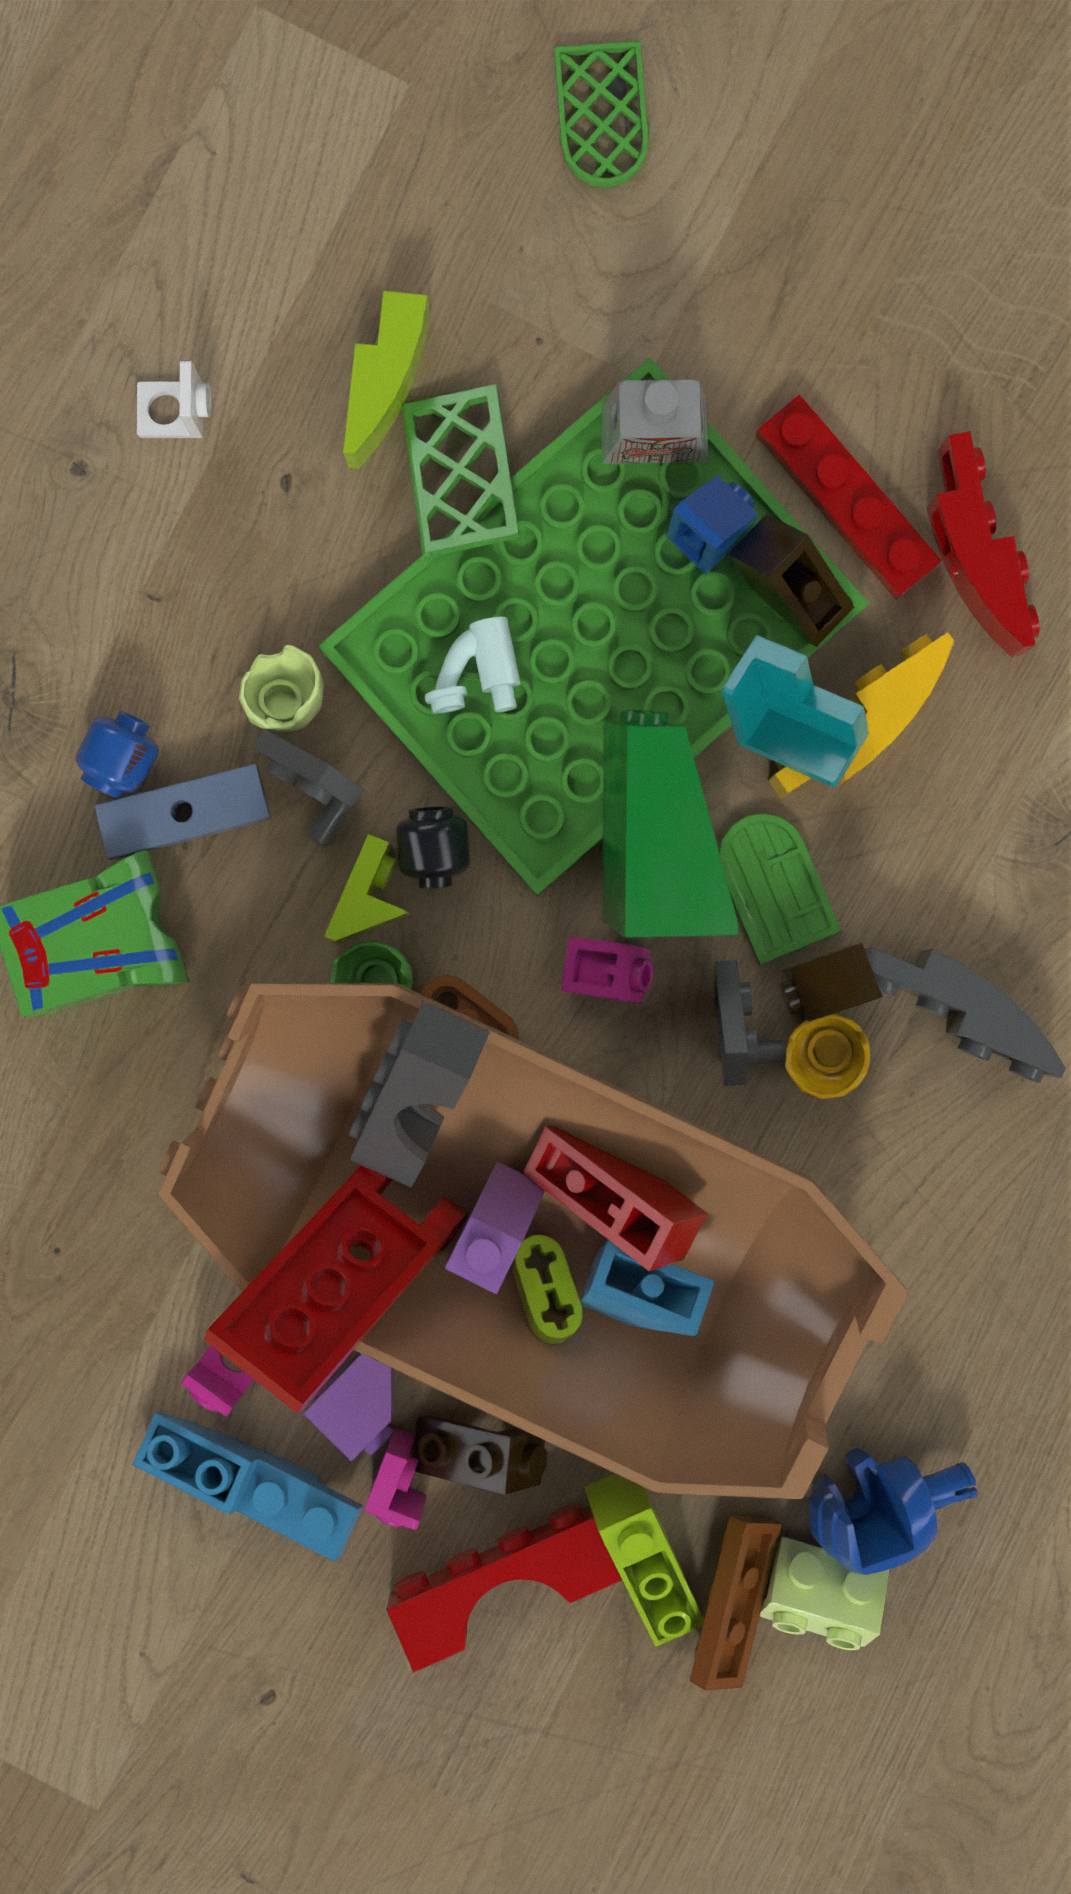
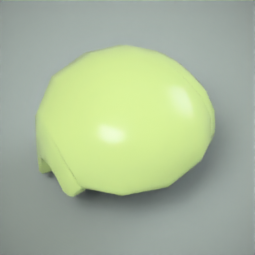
(282, 691)

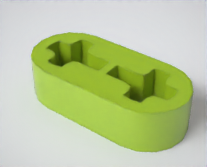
(534, 1293)

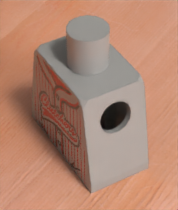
(655, 422)

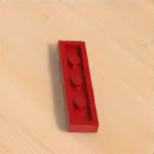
(847, 497)

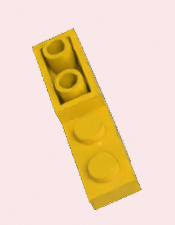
(889, 704)

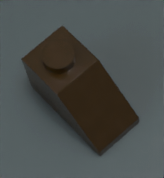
(792, 578)
(830, 983)

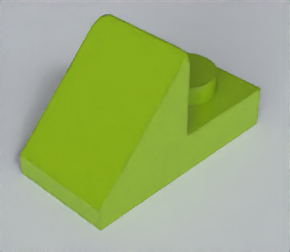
(357, 908)

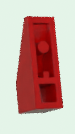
(616, 1199)

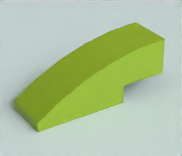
(384, 373)

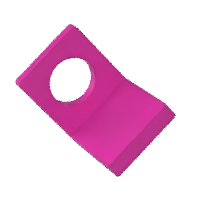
(215, 1384)

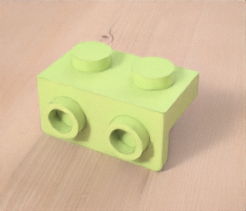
(823, 1597)

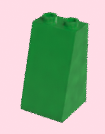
(658, 836)

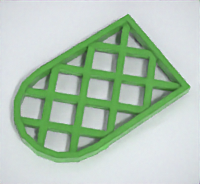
(600, 51)

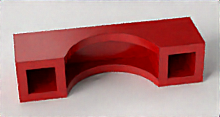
(435, 1609)

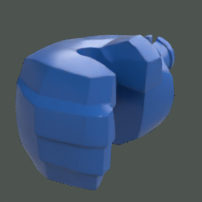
(888, 1516)

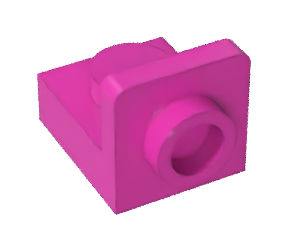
(607, 969)
(390, 1493)

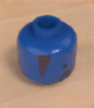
(117, 754)

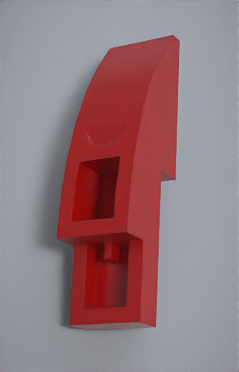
(983, 570)

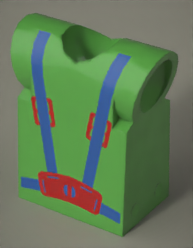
(89, 940)

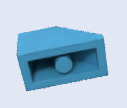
(656, 1299)

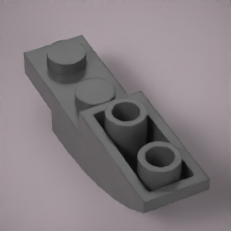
(982, 1013)

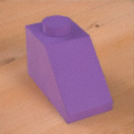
(495, 1228)
(356, 1406)

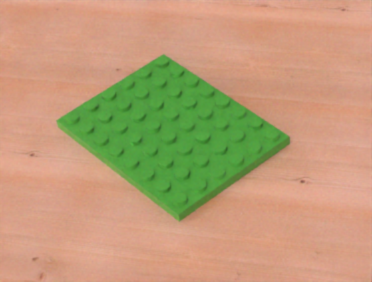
(597, 626)

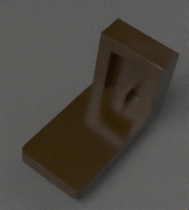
(479, 1456)

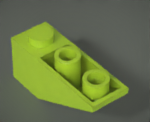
(644, 1557)

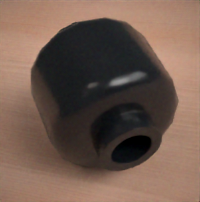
(433, 846)

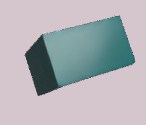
(789, 718)

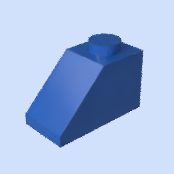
(711, 522)

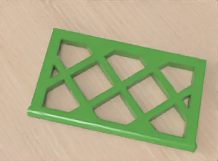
(499, 489)

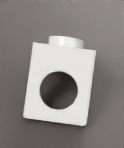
(194, 405)

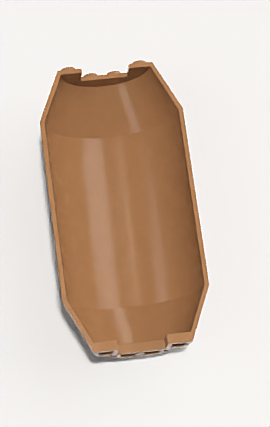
(668, 1410)

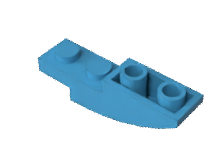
(248, 1481)

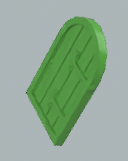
(775, 887)

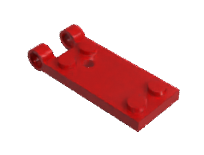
(321, 1301)

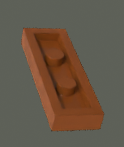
(735, 1602)

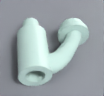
(496, 664)

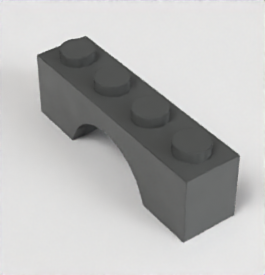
(421, 1067)

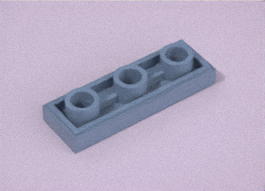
(151, 820)

